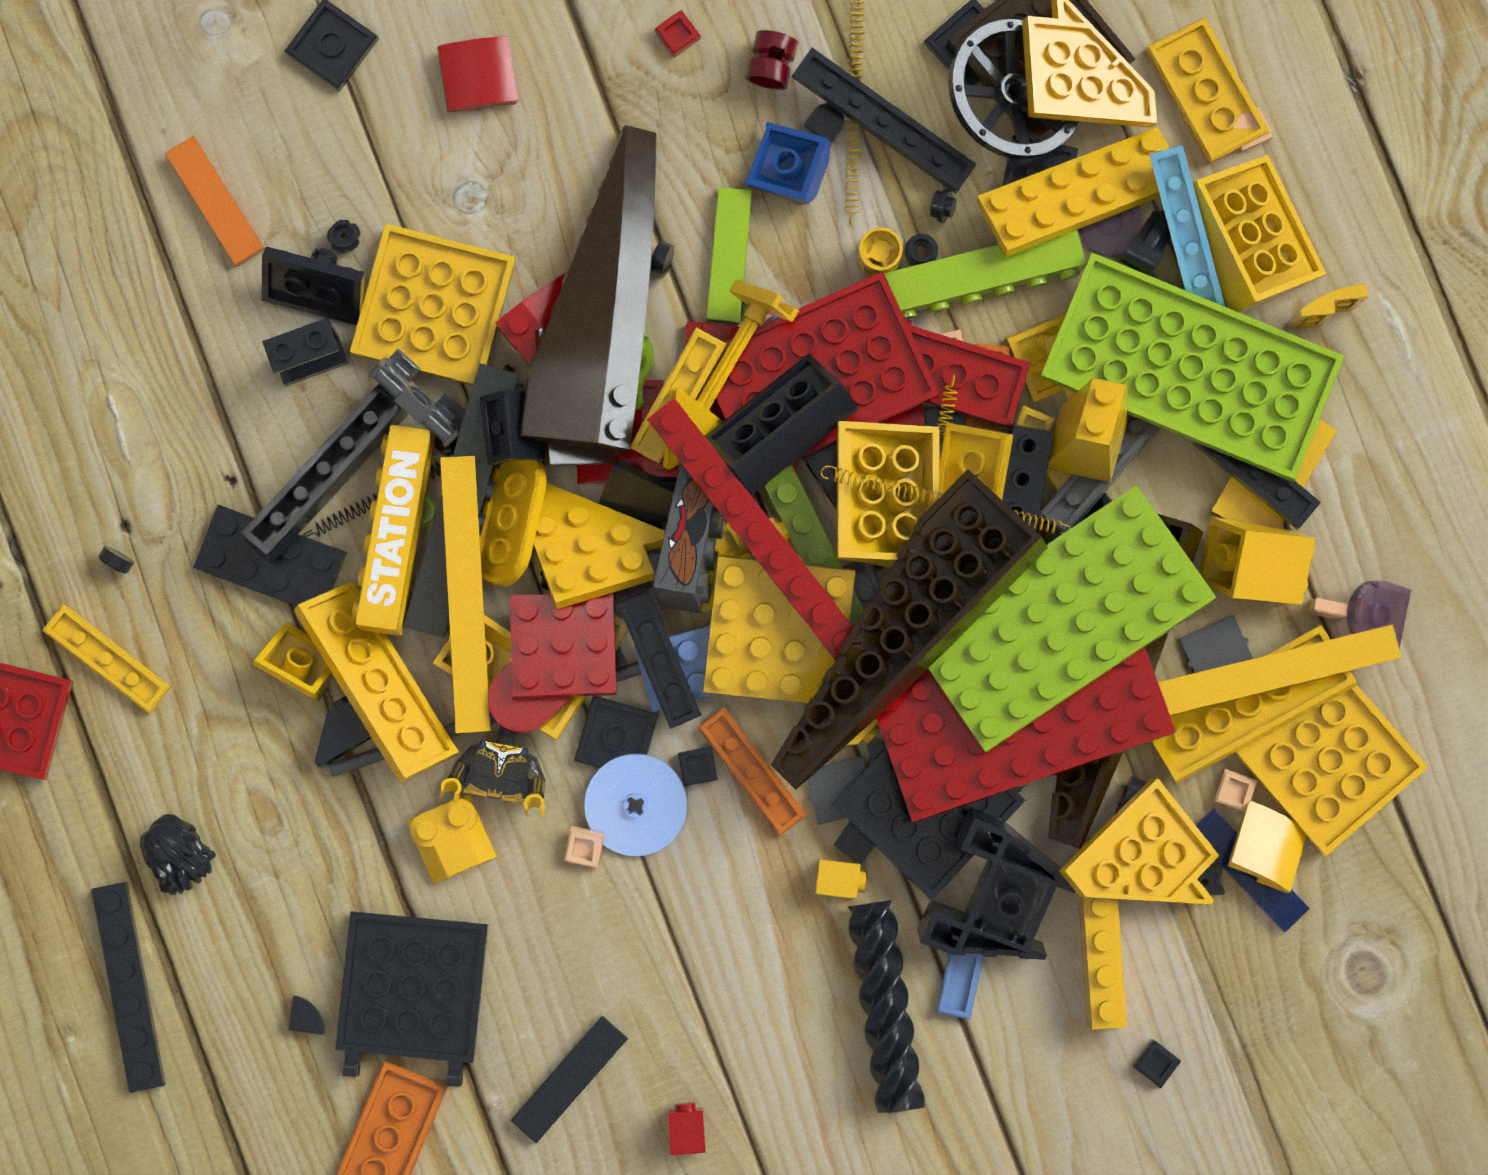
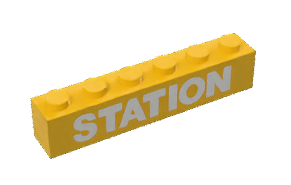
(394, 530)

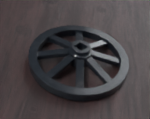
(1011, 81)

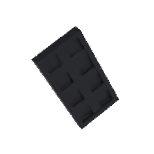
(295, 576)

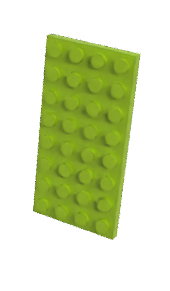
(1195, 366)
(1071, 619)

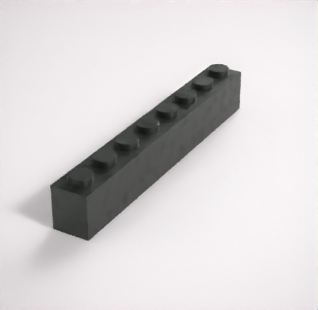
(429, 602)

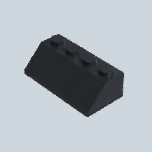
(781, 423)

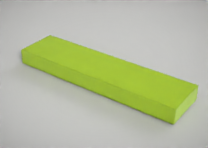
(729, 254)

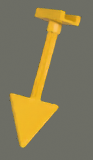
(760, 303)

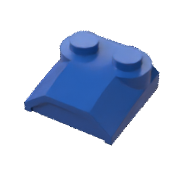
(790, 164)

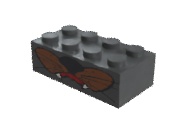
(688, 548)

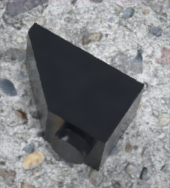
(341, 733)

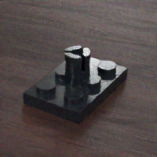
(313, 284)

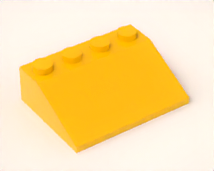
(1254, 235)
(874, 523)

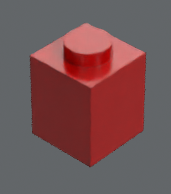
(686, 1129)

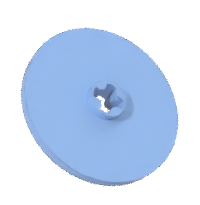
(638, 778)

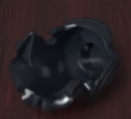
(175, 854)

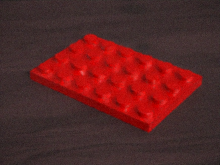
(856, 338)

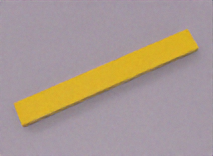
(465, 594)
(1280, 669)

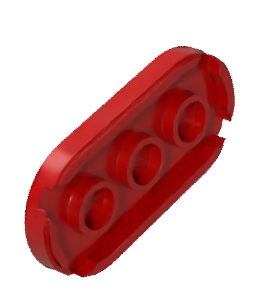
(520, 714)

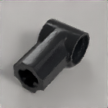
(1147, 248)

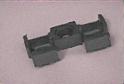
(439, 417)

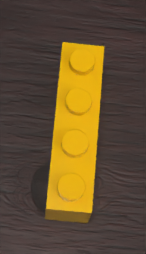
(1102, 963)

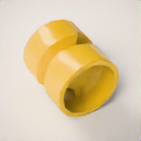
(879, 251)

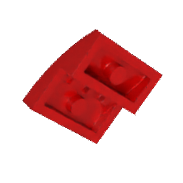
(477, 74)

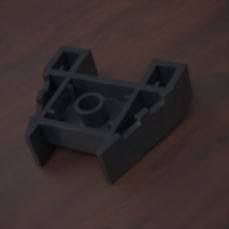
(1006, 900)

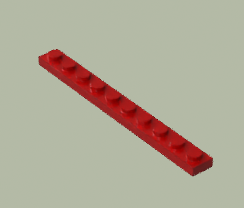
(752, 526)

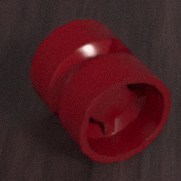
(771, 62)

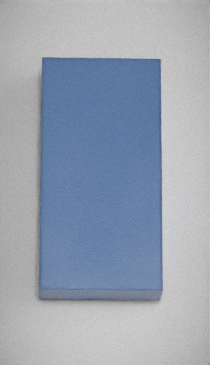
(959, 985)

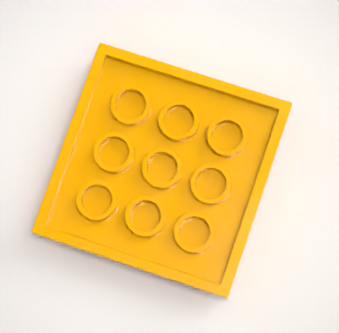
(433, 303)
(758, 637)
(1334, 767)

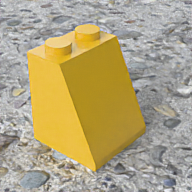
(1090, 430)
(1256, 561)

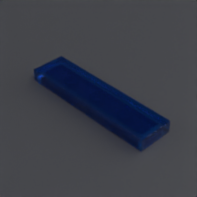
(1281, 907)

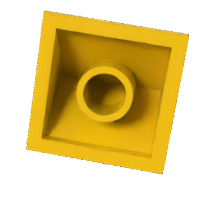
(295, 661)

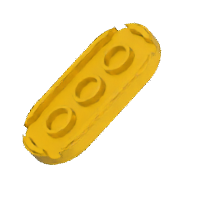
(511, 521)

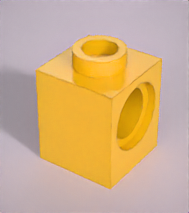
(839, 879)

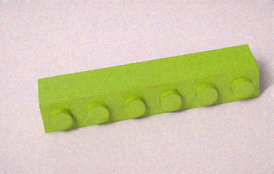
(983, 273)

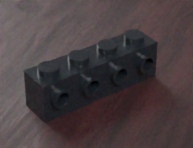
(1027, 469)

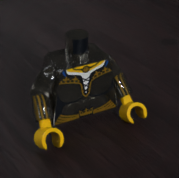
(499, 772)

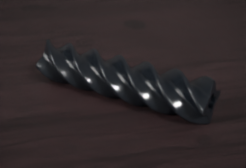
(885, 1001)

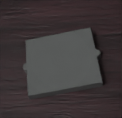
(1216, 646)
(829, 784)

